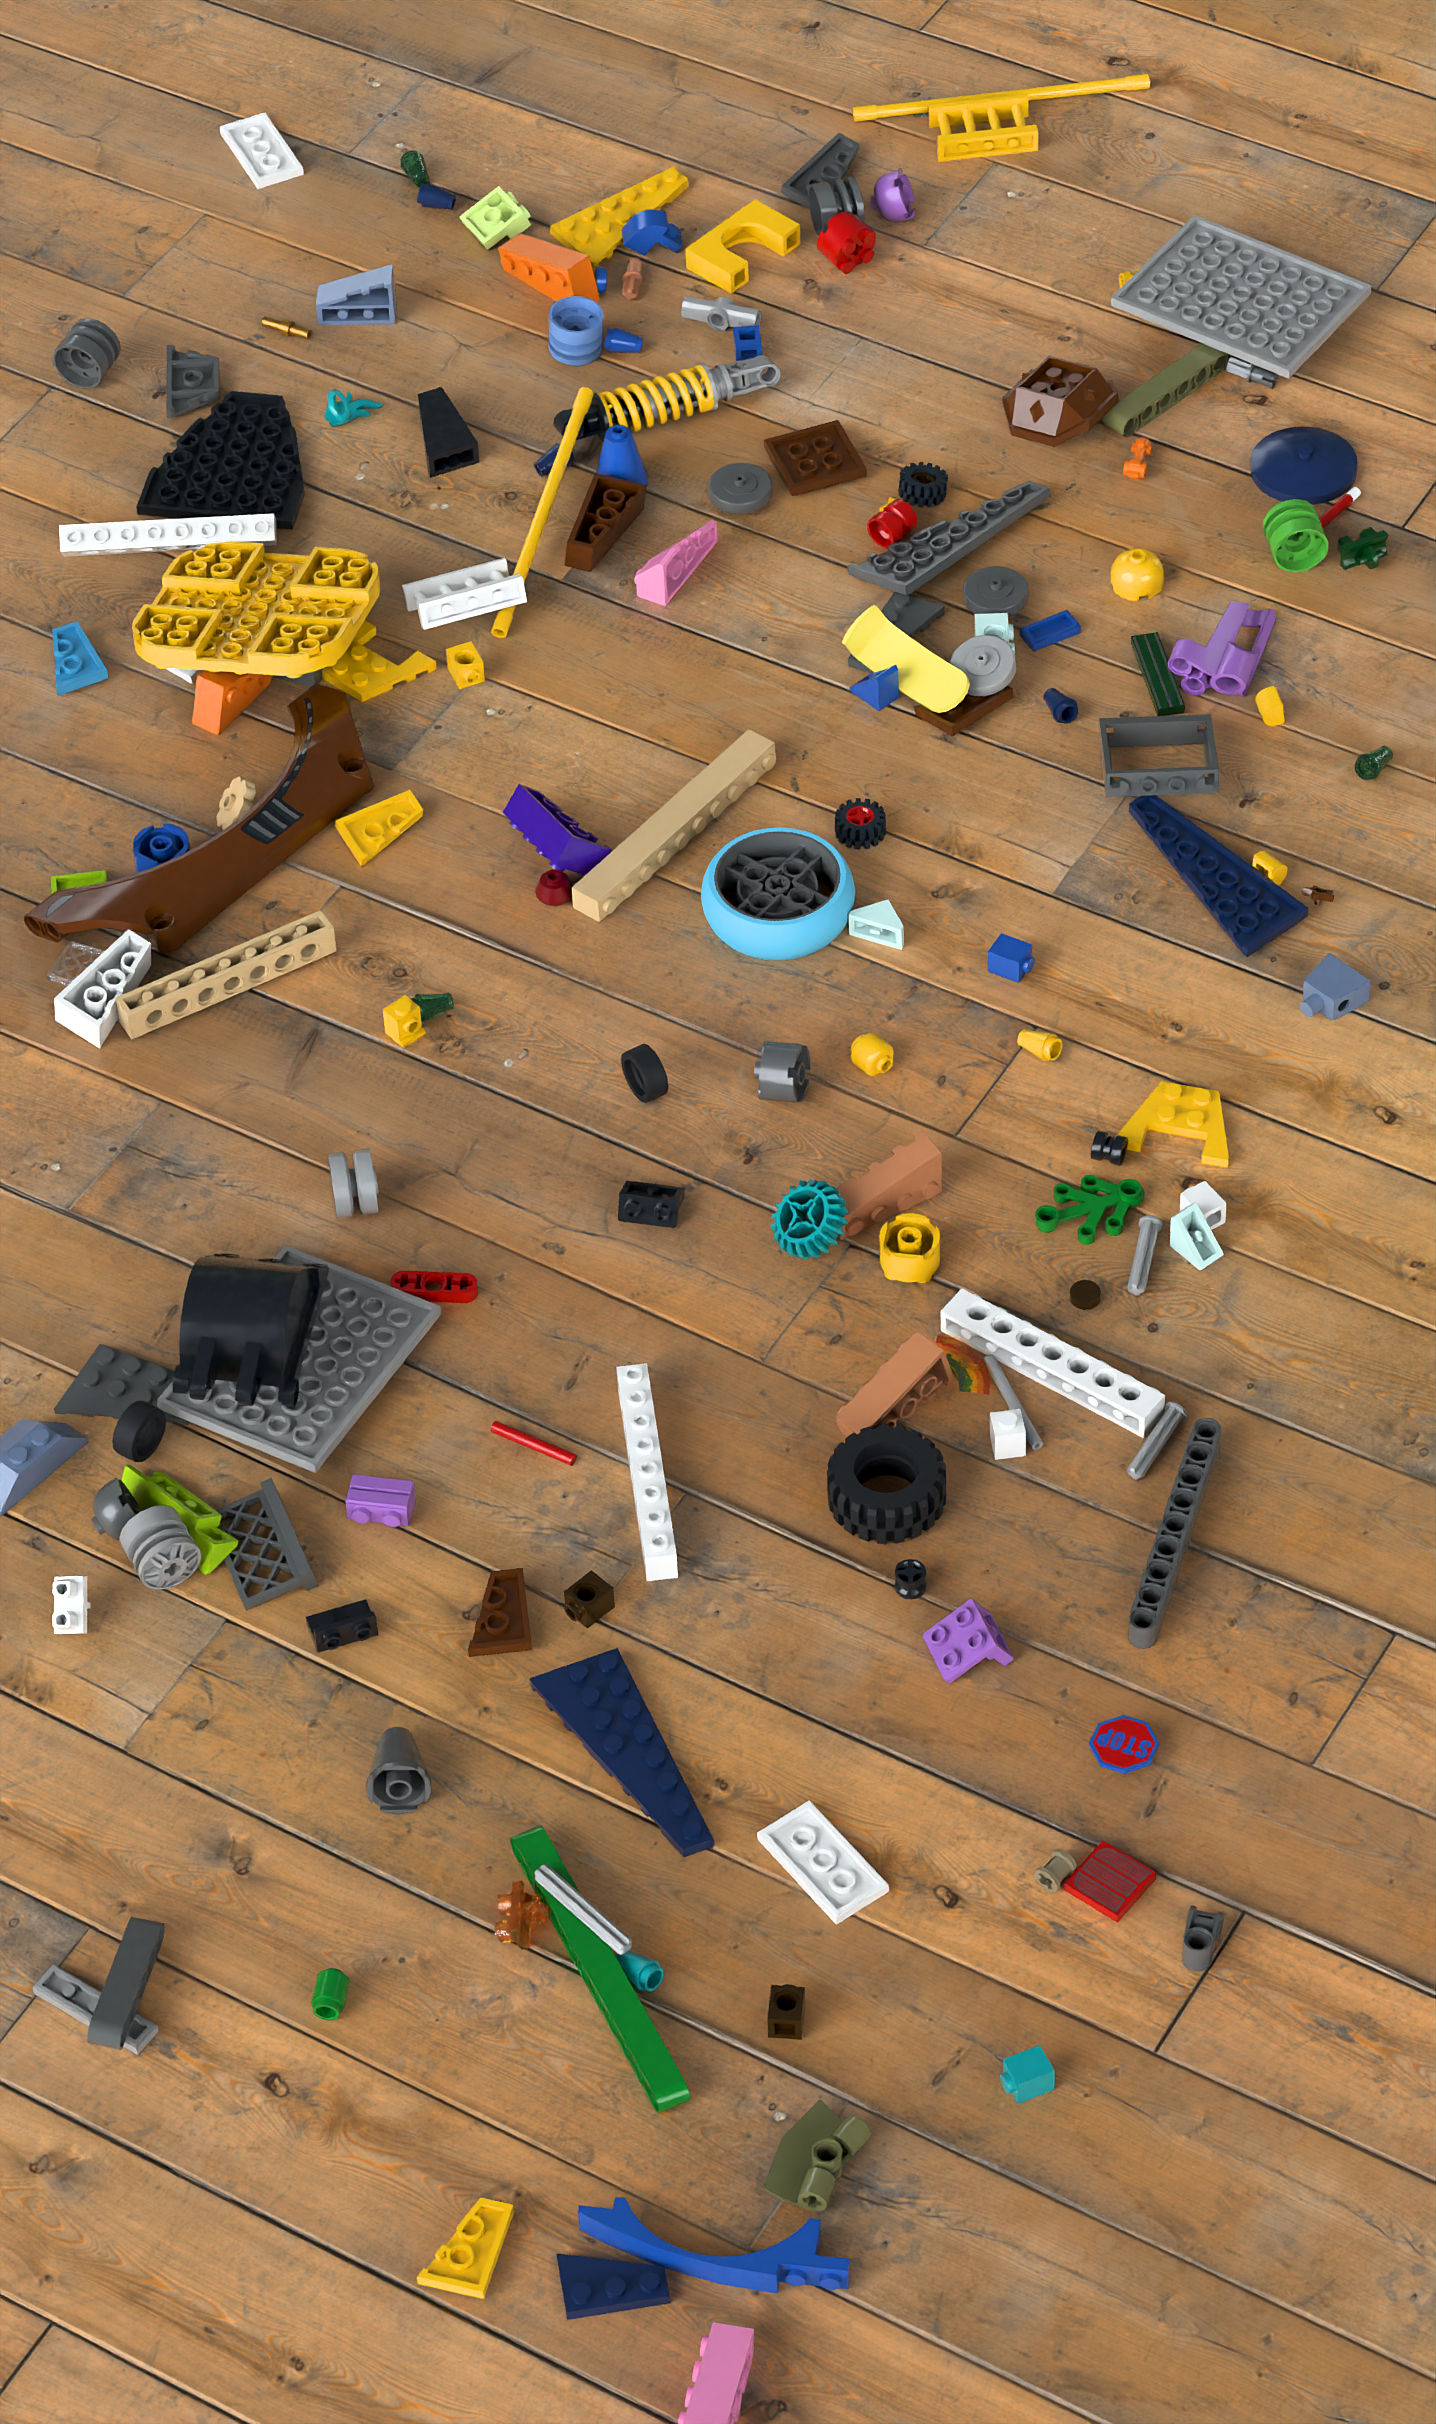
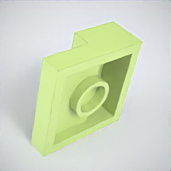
(496, 217)

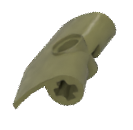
(799, 2167)

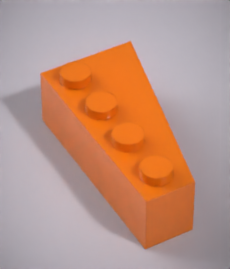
(549, 267)

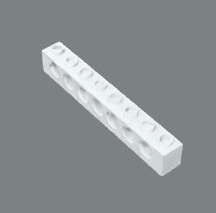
(165, 534)
(1053, 1363)
(647, 1472)

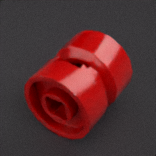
(892, 523)

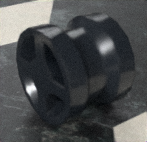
(910, 1579)

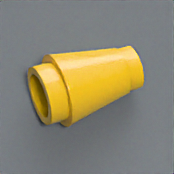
(1041, 1044)

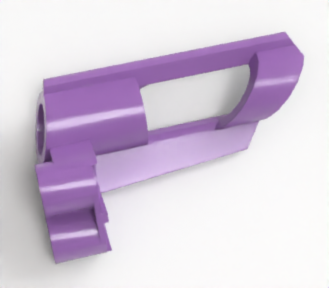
(1222, 662)

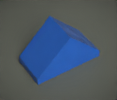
(878, 687)

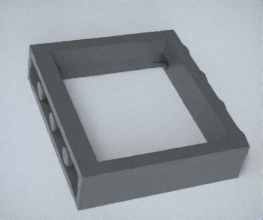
(1159, 732)

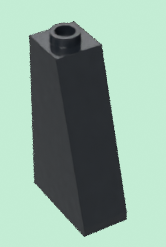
(445, 434)

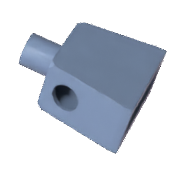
(1334, 989)

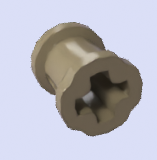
(1055, 1871)

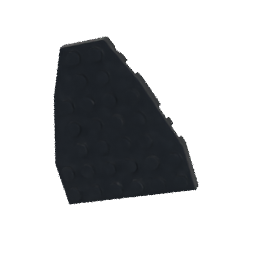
(231, 465)

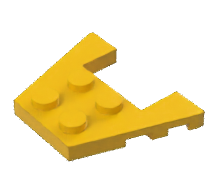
(368, 674)
(1185, 1113)

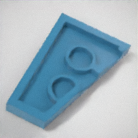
(75, 659)

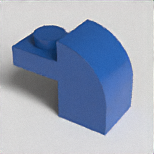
(648, 228)

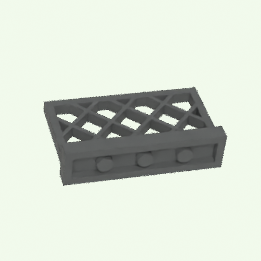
(286, 1542)

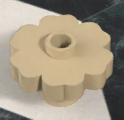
(236, 801)

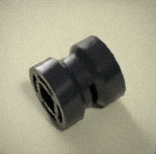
(1109, 1148)

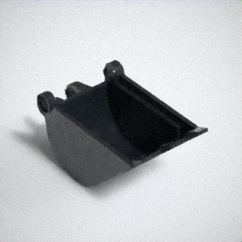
(247, 1325)

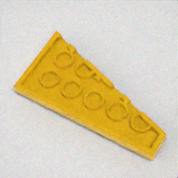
(598, 228)

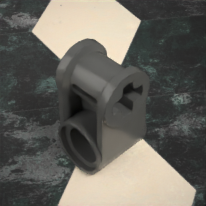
(1200, 1938)

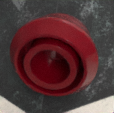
(554, 888)

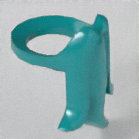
(346, 410)

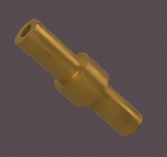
(286, 328)

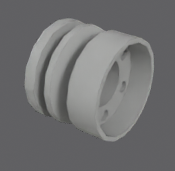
(160, 1547)

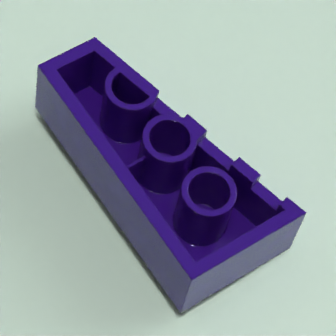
(553, 832)

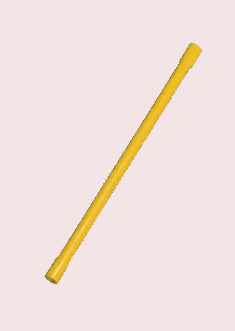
(1128, 83)
(580, 409)

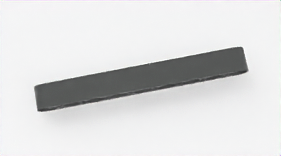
(1174, 1533)

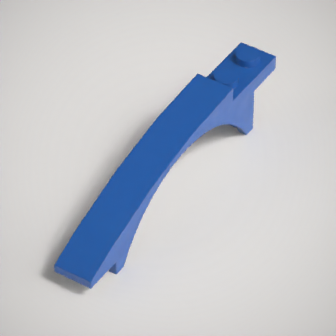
(789, 2261)

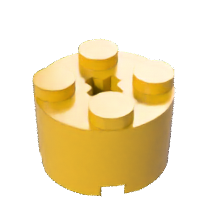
(909, 1248)

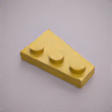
(378, 825)

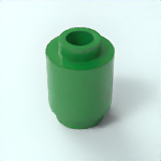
(329, 1993)

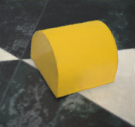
(1270, 706)
(1270, 867)

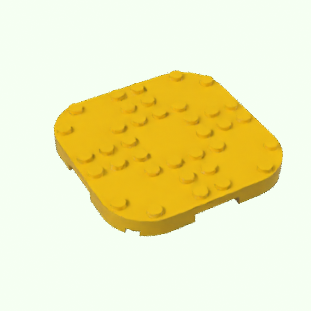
(257, 609)

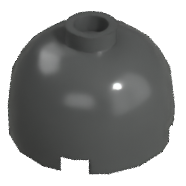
(113, 1508)

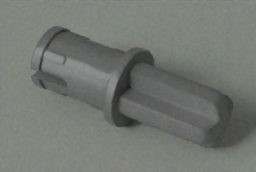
(1251, 372)

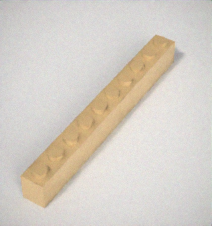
(673, 825)

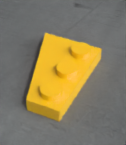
(472, 2252)

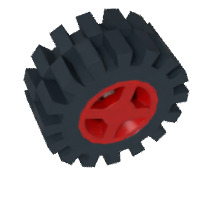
(860, 823)

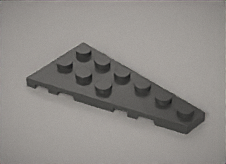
(113, 1382)

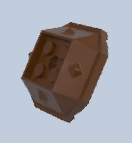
(1058, 401)

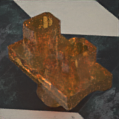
(524, 1914)

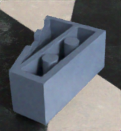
(358, 299)

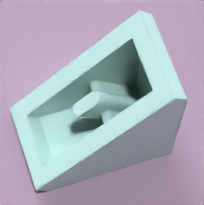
(877, 924)
(1193, 1237)

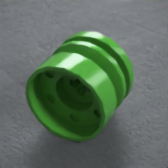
(1295, 535)

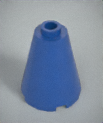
(621, 456)

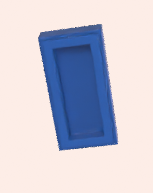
(1050, 630)

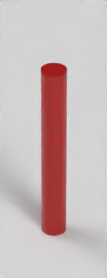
(533, 1443)

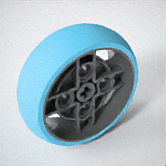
(777, 893)

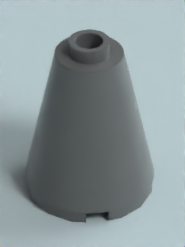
(398, 1774)

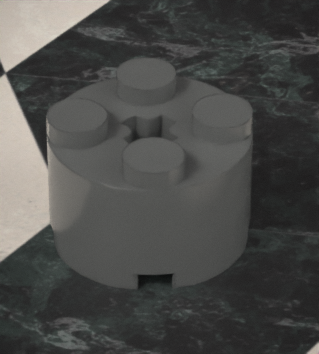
(782, 1072)

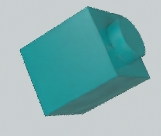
(1027, 2074)

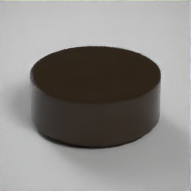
(1085, 1294)

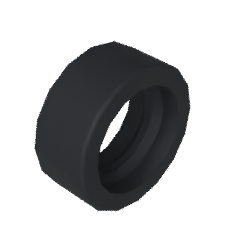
(644, 1073)
(139, 1431)

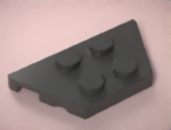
(191, 381)

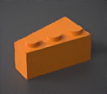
(224, 696)

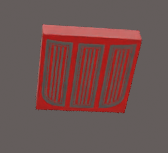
(1110, 1881)

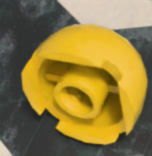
(1137, 574)

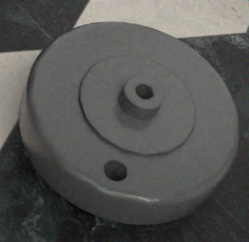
(740, 488)
(995, 591)

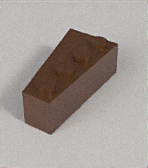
(603, 518)

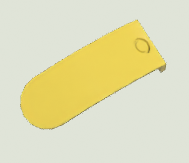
(920, 672)

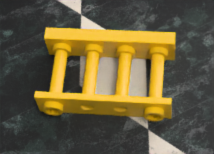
(985, 142)

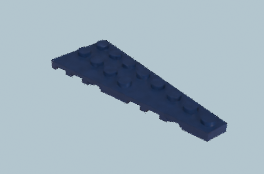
(1233, 891)
(616, 1728)

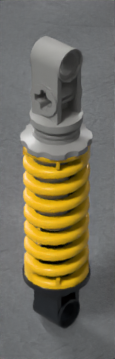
(670, 395)

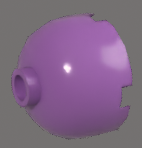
(893, 197)

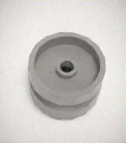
(355, 1182)

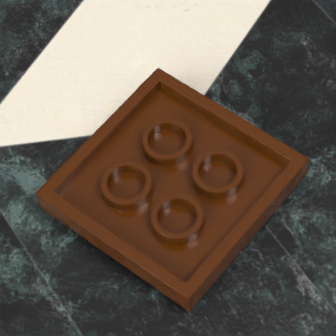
(815, 458)

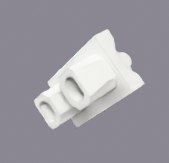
(70, 1605)

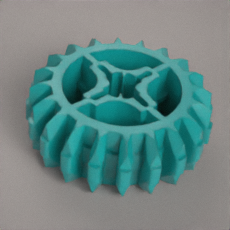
(793, 1227)

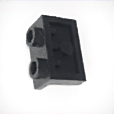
(650, 1204)
(342, 1626)

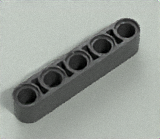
(126, 1983)

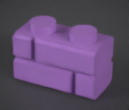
(380, 1500)

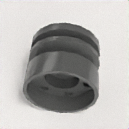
(826, 204)
(86, 353)

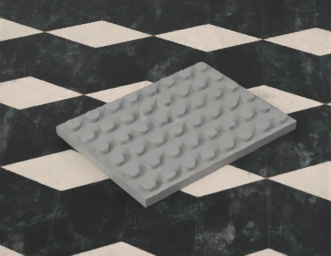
(1241, 296)
(352, 1353)

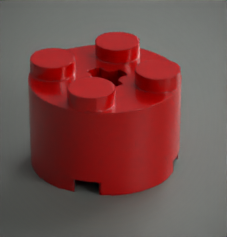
(847, 241)

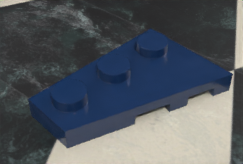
(609, 2286)

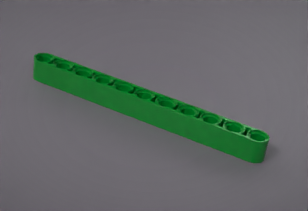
(605, 1980)

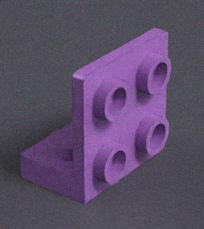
(965, 1640)

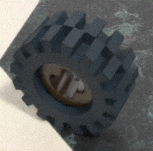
(923, 484)

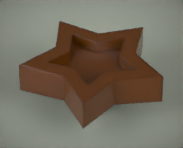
(1318, 894)

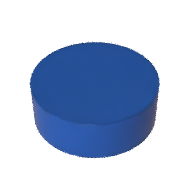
(601, 279)

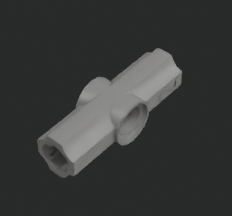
(719, 313)

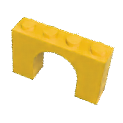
(753, 224)

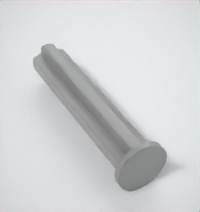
(1144, 1252)
(1158, 1437)

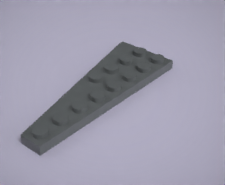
(942, 544)

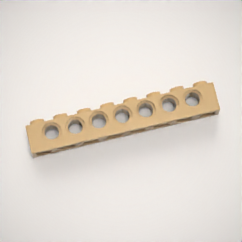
(225, 974)

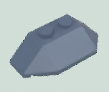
(31, 1454)

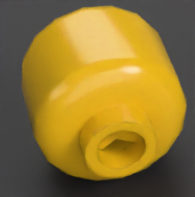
(872, 1054)

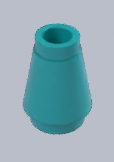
(642, 1971)

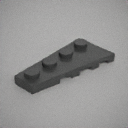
(825, 166)
(907, 614)

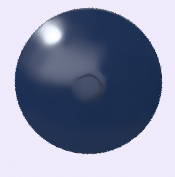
(1304, 465)

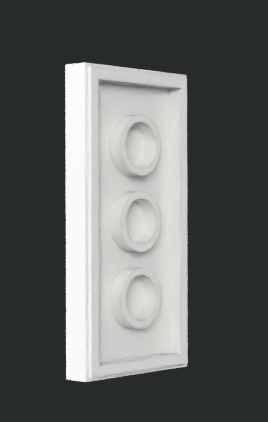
(261, 150)
(823, 1862)

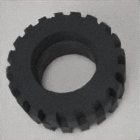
(891, 1514)

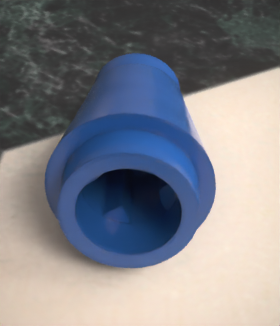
(622, 342)

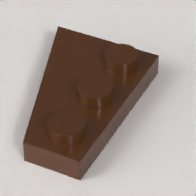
(966, 712)
(503, 1617)

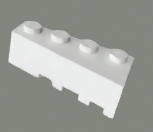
(89, 1001)

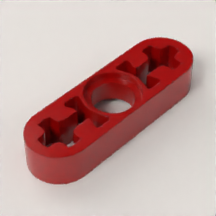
(425, 1278)

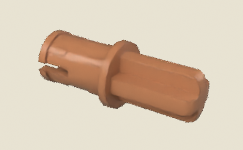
(632, 278)

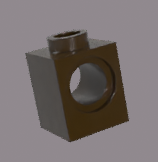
(588, 1599)
(786, 2023)

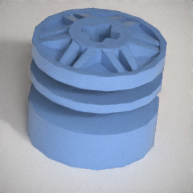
(575, 330)

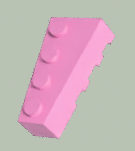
(719, 2376)

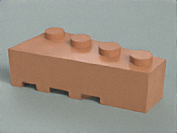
(893, 1185)
(897, 1386)

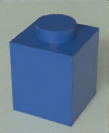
(1010, 958)

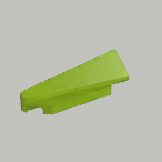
(197, 1515)

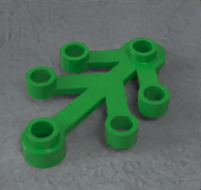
(1125, 1195)

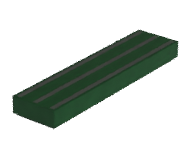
(1157, 675)

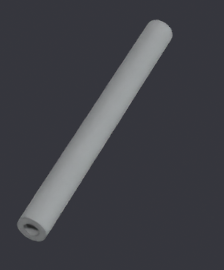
(1012, 1400)

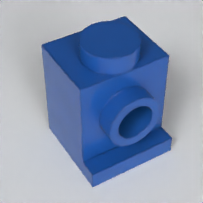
(747, 342)

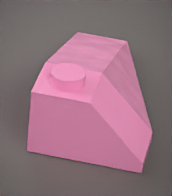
(672, 567)

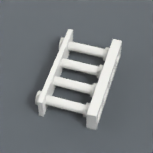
(464, 593)

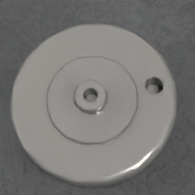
(987, 663)

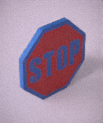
(1123, 1744)

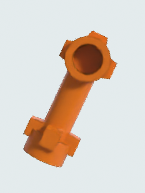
(1135, 467)

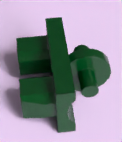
(1364, 550)

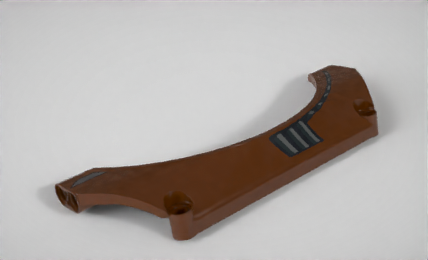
(187, 892)

